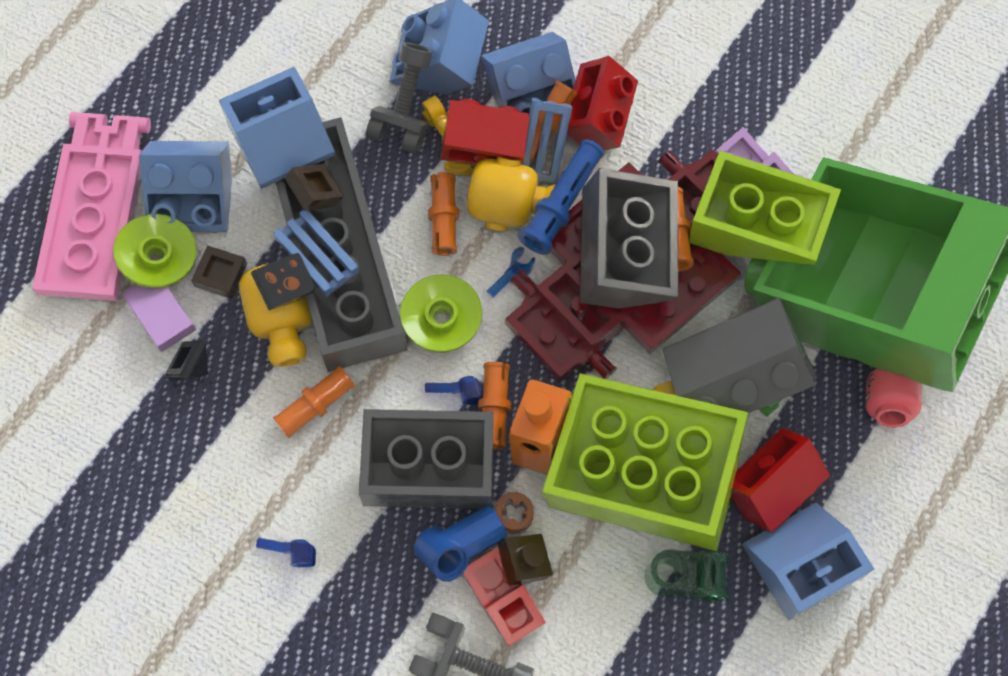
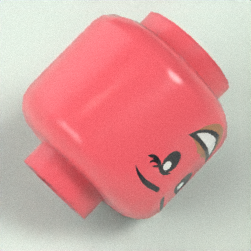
(892, 398)

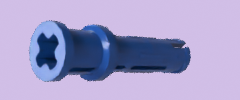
(554, 210)

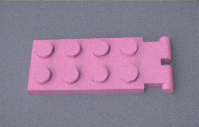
(89, 207)

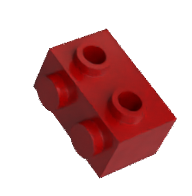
(601, 103)
(483, 132)
(778, 479)

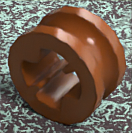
(516, 500)

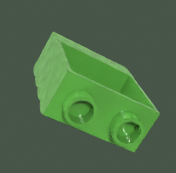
(896, 277)

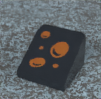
(283, 281)

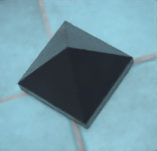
(188, 361)

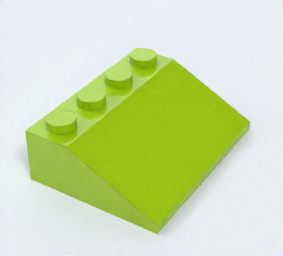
(646, 461)

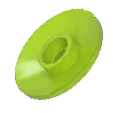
(150, 236)
(441, 296)

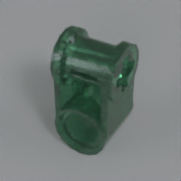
(699, 575)

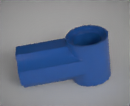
(450, 549)

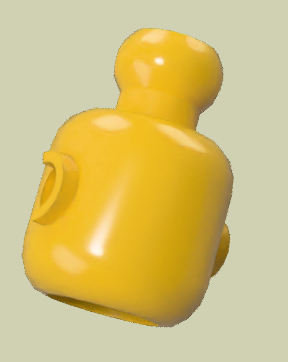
(504, 193)
(277, 325)

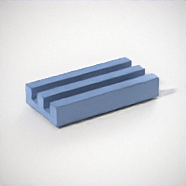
(550, 108)
(295, 227)

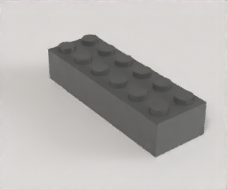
(361, 315)

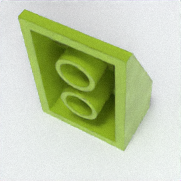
(762, 212)

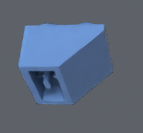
(456, 38)
(528, 70)
(277, 126)
(188, 182)
(807, 559)

